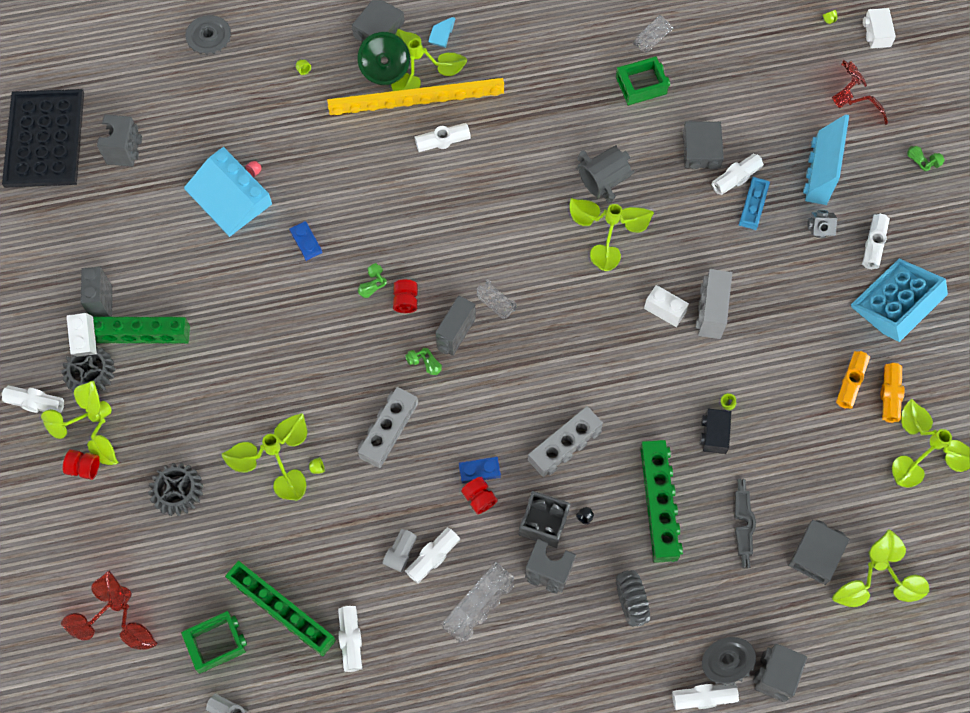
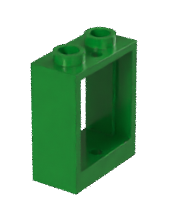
(635, 96)
(194, 651)

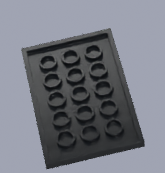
(43, 138)

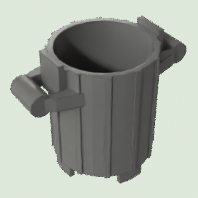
(604, 171)

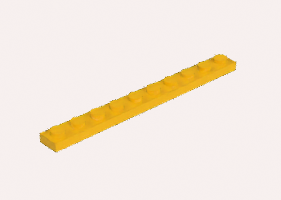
(415, 96)

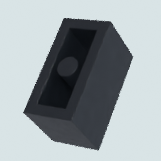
(716, 431)

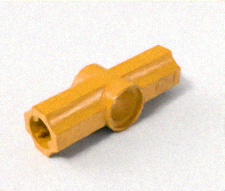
(849, 388)
(892, 393)

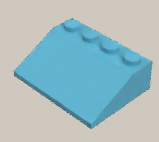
(826, 161)
(227, 192)
(900, 299)

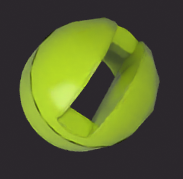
(830, 17)
(303, 66)
(725, 400)
(316, 466)

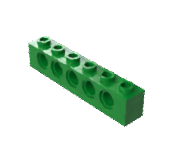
(141, 330)
(661, 551)
(280, 608)

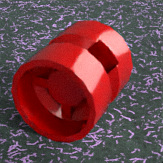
(405, 294)
(81, 464)
(480, 497)

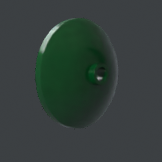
(381, 46)

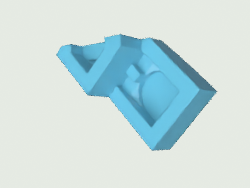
(441, 32)

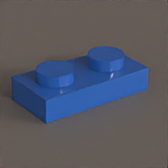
(305, 240)
(485, 468)

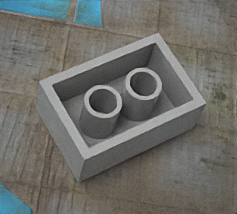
(714, 303)

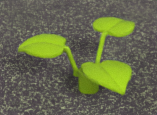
(448, 63)
(586, 212)
(87, 398)
(915, 420)
(290, 431)
(886, 549)

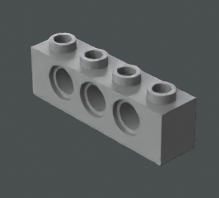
(584, 419)
(377, 454)

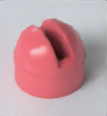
(253, 168)

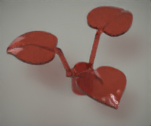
(845, 95)
(109, 590)

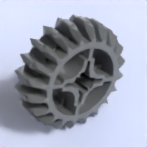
(83, 364)
(181, 483)
(633, 598)

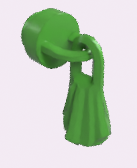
(917, 155)
(369, 288)
(433, 367)

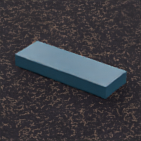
(754, 203)

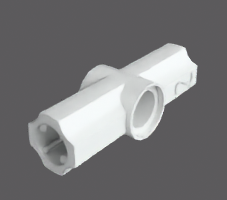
(451, 134)
(737, 174)
(874, 250)
(32, 399)
(432, 555)
(350, 639)
(705, 696)

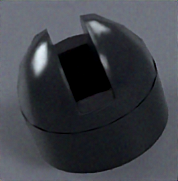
(585, 515)

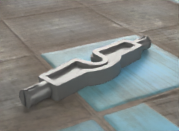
(744, 533)

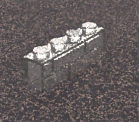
(478, 602)

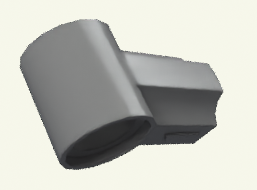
(398, 555)
(221, 705)

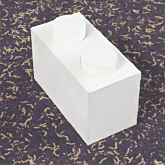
(879, 28)
(666, 306)
(81, 334)

